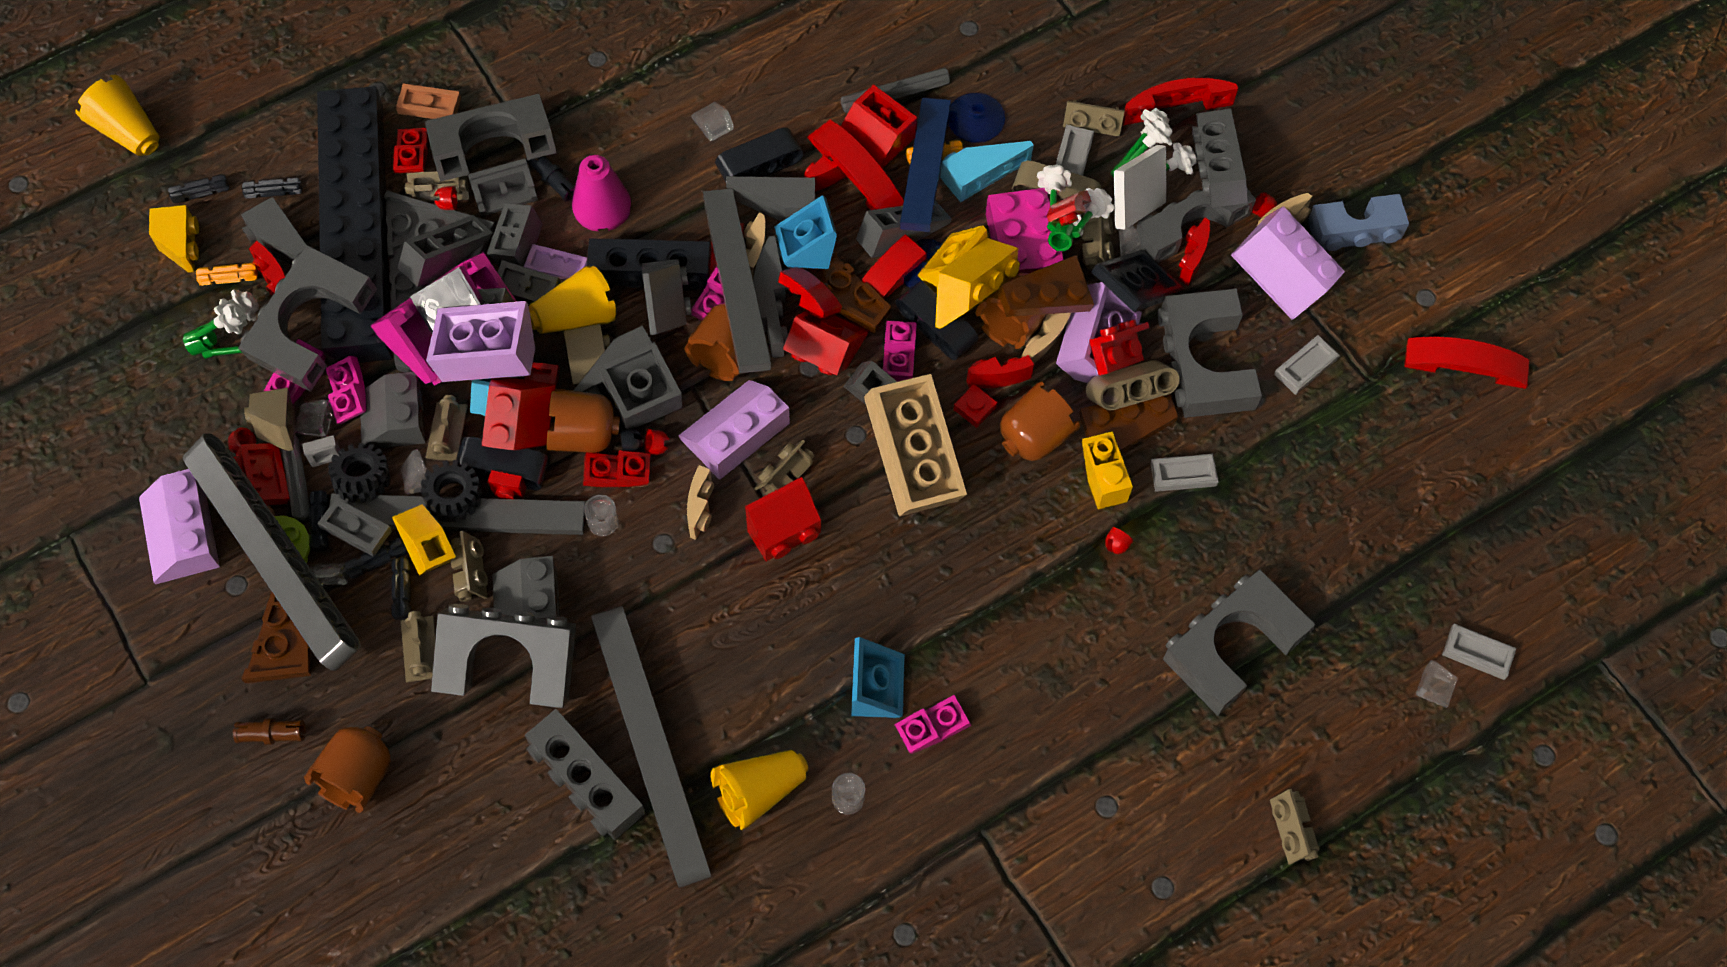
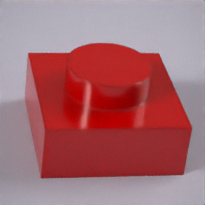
(544, 373)
(975, 405)
(507, 485)

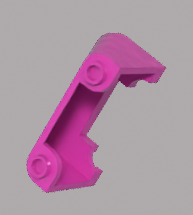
(407, 332)

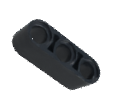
(761, 155)
(919, 306)
(524, 462)

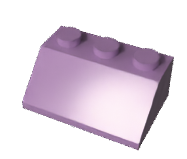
(1287, 262)
(482, 342)
(1075, 351)
(736, 427)
(178, 527)

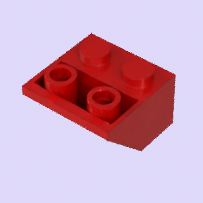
(880, 125)

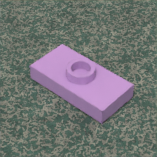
(554, 262)

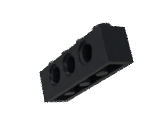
(632, 253)

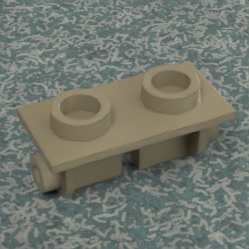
(1094, 118)
(425, 184)
(1101, 248)
(446, 429)
(792, 460)
(469, 558)
(418, 646)
(1290, 813)

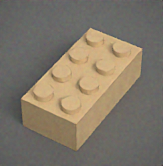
(915, 445)

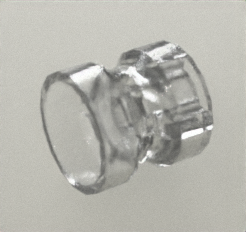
(601, 508)
(849, 787)

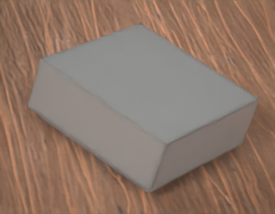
(321, 450)

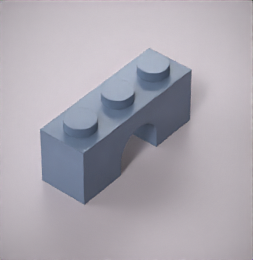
(1335, 229)

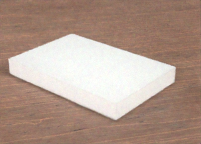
(1140, 187)

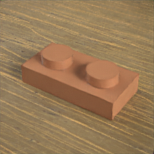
(427, 101)

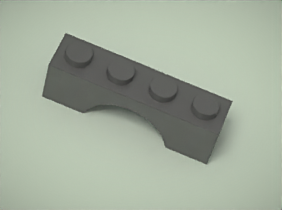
(1162, 233)

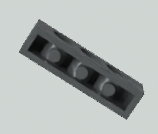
(1221, 158)
(556, 732)

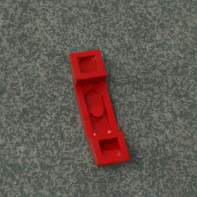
(1213, 93)
(857, 165)
(1468, 356)

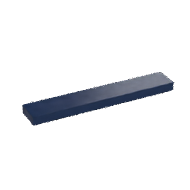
(925, 165)

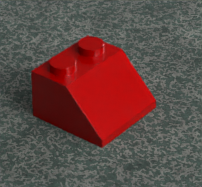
(825, 341)
(517, 413)
(783, 520)

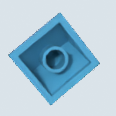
(808, 236)
(877, 680)

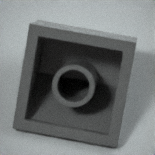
(664, 295)
(640, 386)
(394, 412)
(528, 587)

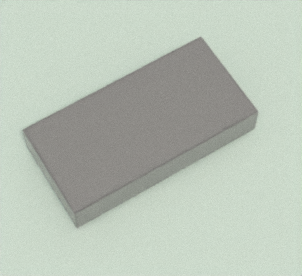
(1075, 149)
(1306, 364)
(1184, 472)
(1479, 651)

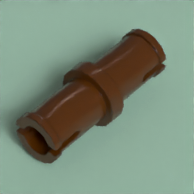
(269, 731)

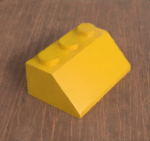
(973, 278)

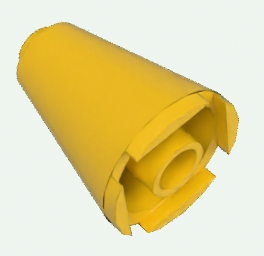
(118, 115)
(574, 303)
(757, 784)

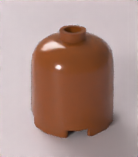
(1003, 329)
(713, 345)
(581, 422)
(1037, 424)
(350, 767)

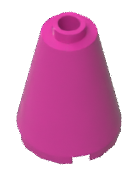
(599, 196)

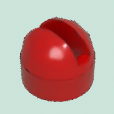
(448, 198)
(1263, 204)
(240, 436)
(655, 441)
(1118, 541)

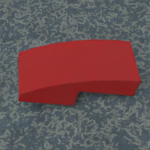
(411, 150)
(825, 173)
(1066, 210)
(1197, 242)
(267, 265)
(894, 265)
(813, 292)
(993, 375)
(618, 470)

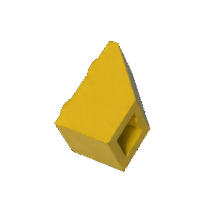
(174, 234)
(1106, 470)
(423, 539)

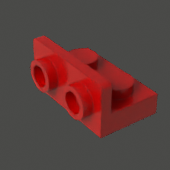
(1117, 347)
(265, 471)

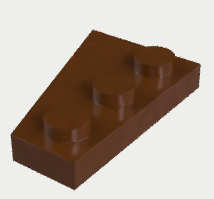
(1048, 291)
(858, 299)
(1130, 422)
(279, 649)

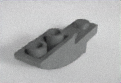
(771, 295)

